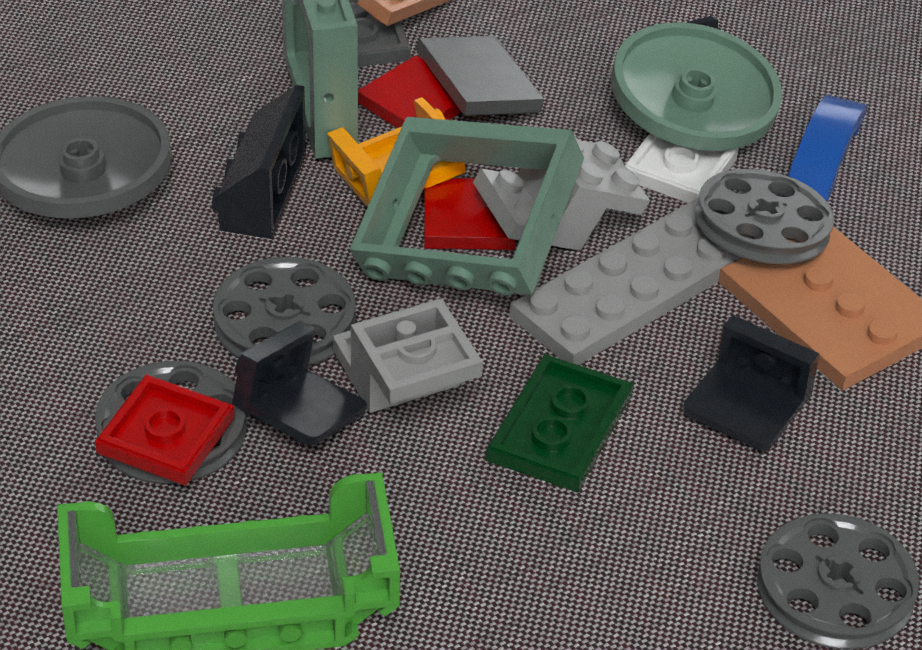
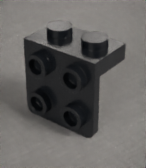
(754, 385)
(281, 390)

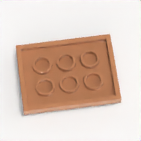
(835, 306)

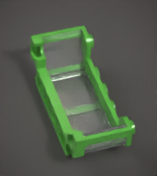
(234, 583)

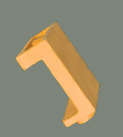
(364, 162)

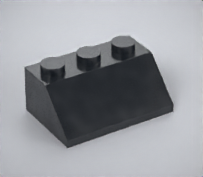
(263, 168)

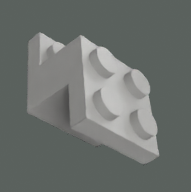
(599, 185)
(406, 355)

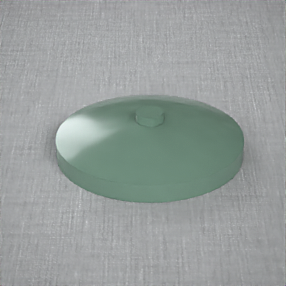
(696, 86)

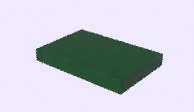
(560, 423)

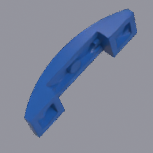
(826, 143)

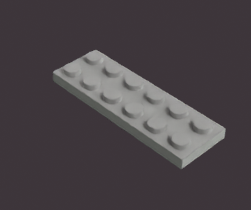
(623, 287)

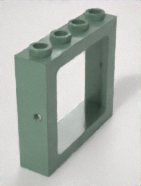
(323, 58)
(415, 152)

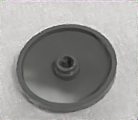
(82, 157)

